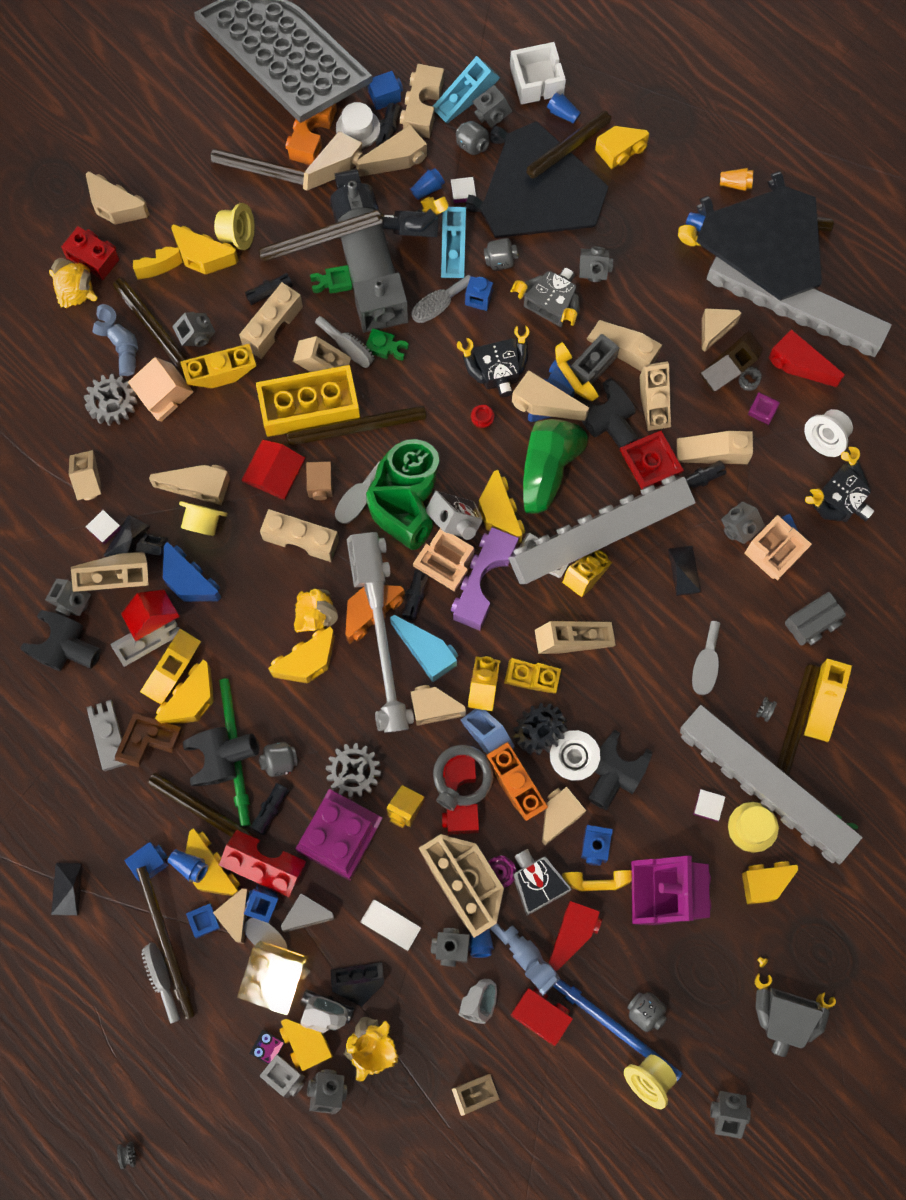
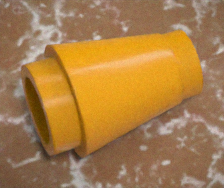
(737, 179)

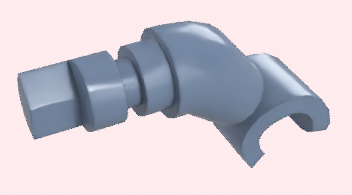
(123, 339)
(528, 958)

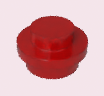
(482, 416)

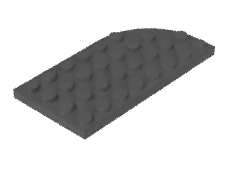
(285, 53)

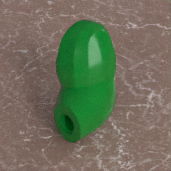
(550, 448)
(400, 488)

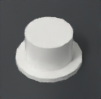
(359, 123)
(829, 432)
(575, 756)

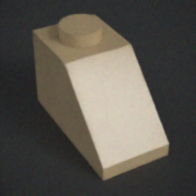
(318, 355)
(84, 475)
(434, 705)
(561, 813)

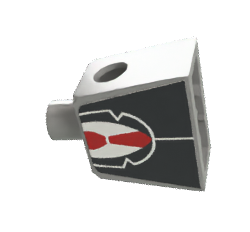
(461, 515)
(537, 882)

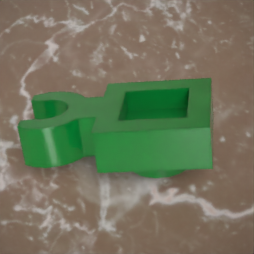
(336, 279)
(383, 344)

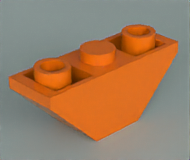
(360, 614)
(516, 782)

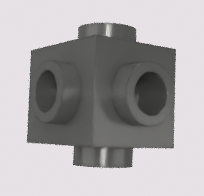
(491, 106)
(595, 264)
(194, 329)
(742, 522)
(66, 600)
(460, 942)
(326, 1092)
(730, 1114)

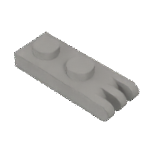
(130, 650)
(106, 734)

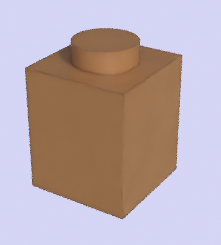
(319, 480)

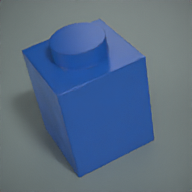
(385, 90)
(148, 856)

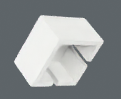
(534, 72)

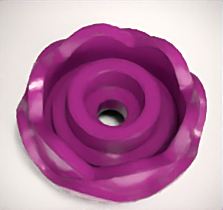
(508, 868)

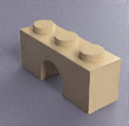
(425, 84)
(280, 307)
(285, 530)

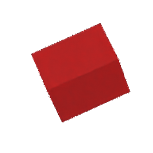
(651, 460)
(273, 468)
(148, 613)

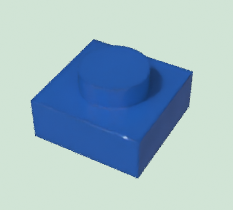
(203, 921)

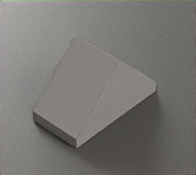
(305, 913)

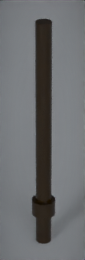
(181, 990)

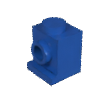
(479, 288)
(592, 834)
(261, 903)

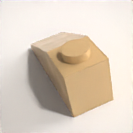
(394, 154)
(336, 157)
(633, 346)
(544, 399)
(726, 446)
(196, 482)
(111, 572)
(573, 636)

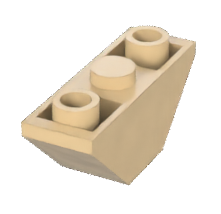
(114, 202)
(656, 395)

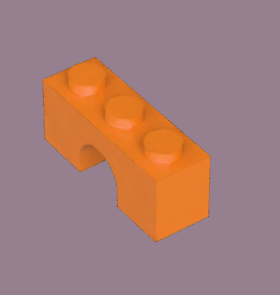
(305, 145)

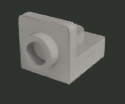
(283, 1077)

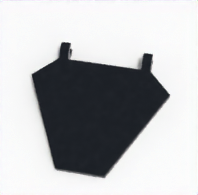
(556, 200)
(767, 238)

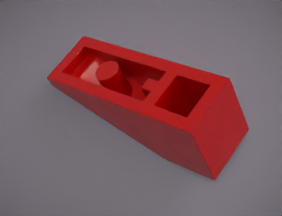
(802, 360)
(574, 932)

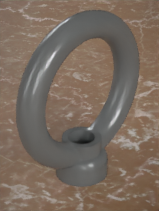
(450, 798)

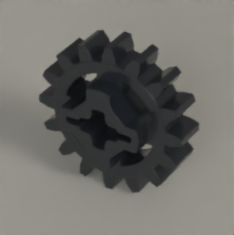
(540, 728)

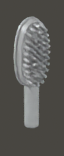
(437, 302)
(347, 344)
(354, 500)
(707, 663)
(262, 931)
(160, 978)

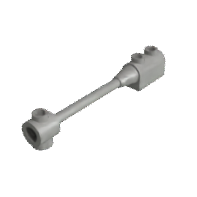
(370, 572)

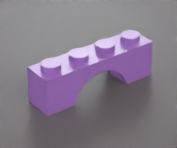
(472, 606)

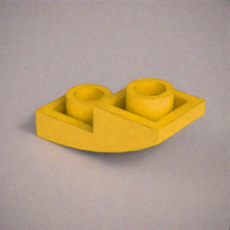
(165, 260)
(532, 676)

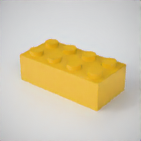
(307, 400)

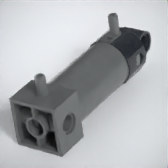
(376, 286)

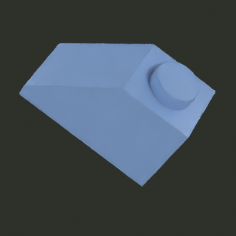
(486, 730)

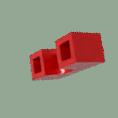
(463, 819)
(274, 873)

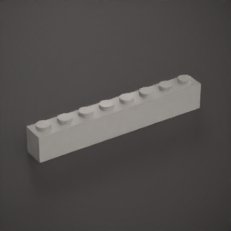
(809, 309)
(600, 530)
(770, 785)

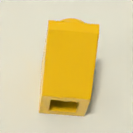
(621, 143)
(483, 683)
(405, 807)
(767, 884)
(308, 1045)

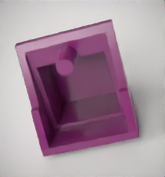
(339, 834)
(669, 890)

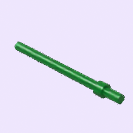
(241, 799)

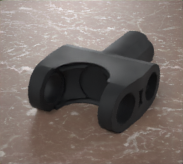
(611, 415)
(62, 644)
(220, 754)
(616, 773)

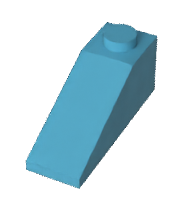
(466, 88)
(453, 242)
(429, 650)

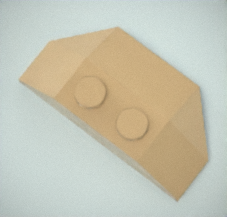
(465, 881)

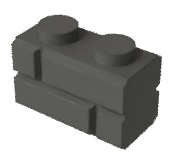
(595, 360)
(815, 619)

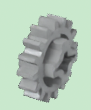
(112, 408)
(344, 777)

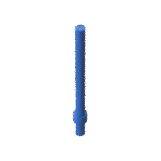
(574, 995)

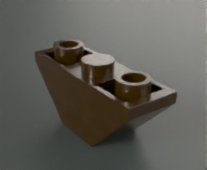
(732, 362)

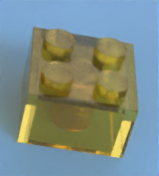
(272, 977)

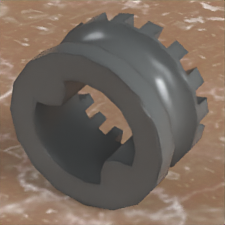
(755, 374)
(767, 709)
(125, 1155)

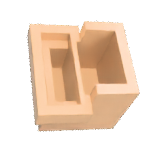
(160, 387)
(777, 548)
(445, 559)

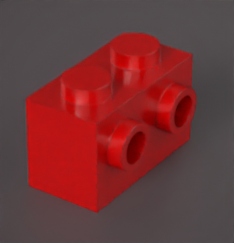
(89, 250)
(542, 1016)

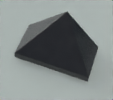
(127, 537)
(684, 570)
(66, 889)
(357, 982)

